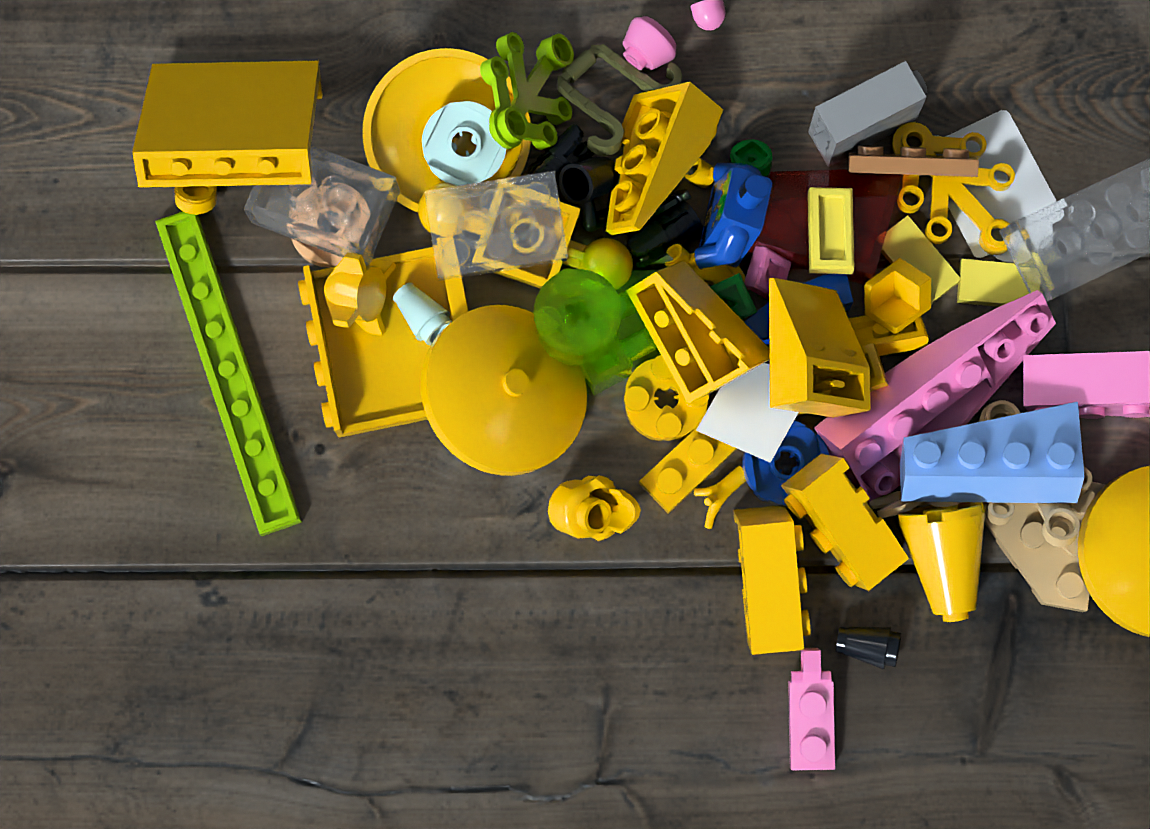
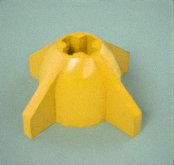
(358, 292)

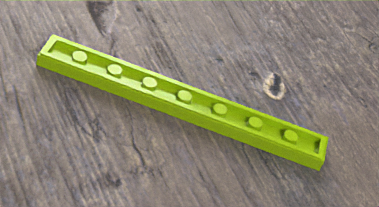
(228, 373)

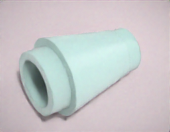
(421, 312)

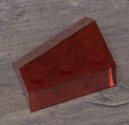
(787, 215)

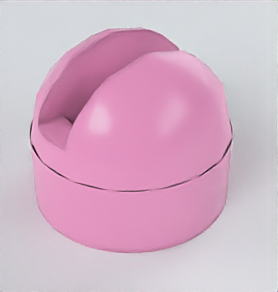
(708, 14)

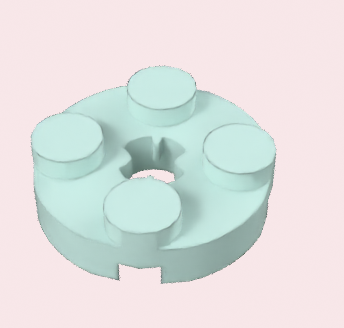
(441, 151)

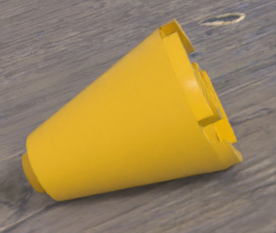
(947, 555)

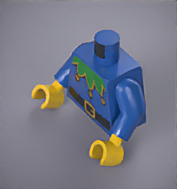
(732, 216)

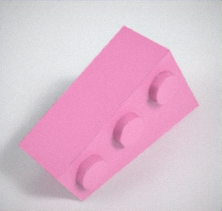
(1098, 381)

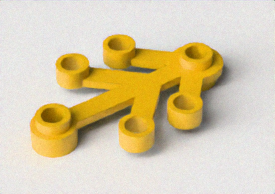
(953, 187)

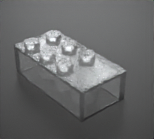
(1083, 233)

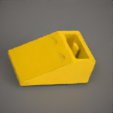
(814, 353)

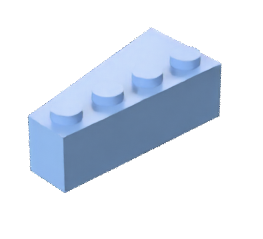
(998, 460)

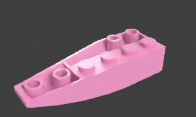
(935, 390)

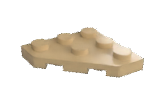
(1048, 569)

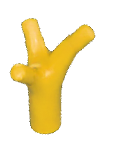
(719, 493)

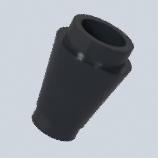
(870, 644)

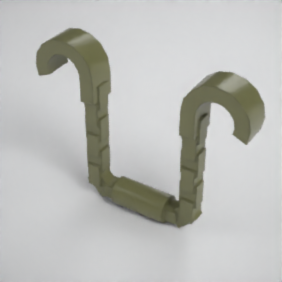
(605, 119)

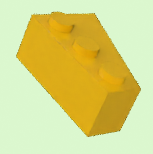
(696, 331)
(843, 522)
(772, 579)

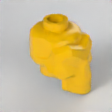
(592, 508)

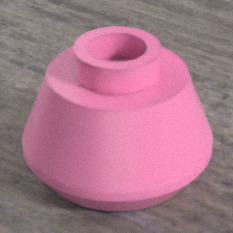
(648, 44)

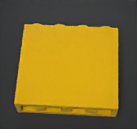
(227, 124)
(371, 377)

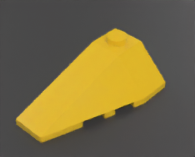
(661, 141)

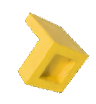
(897, 296)

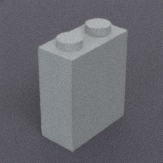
(867, 112)

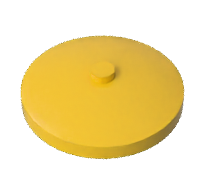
(406, 102)
(500, 394)
(1117, 550)

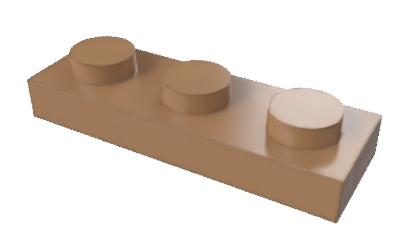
(913, 162)

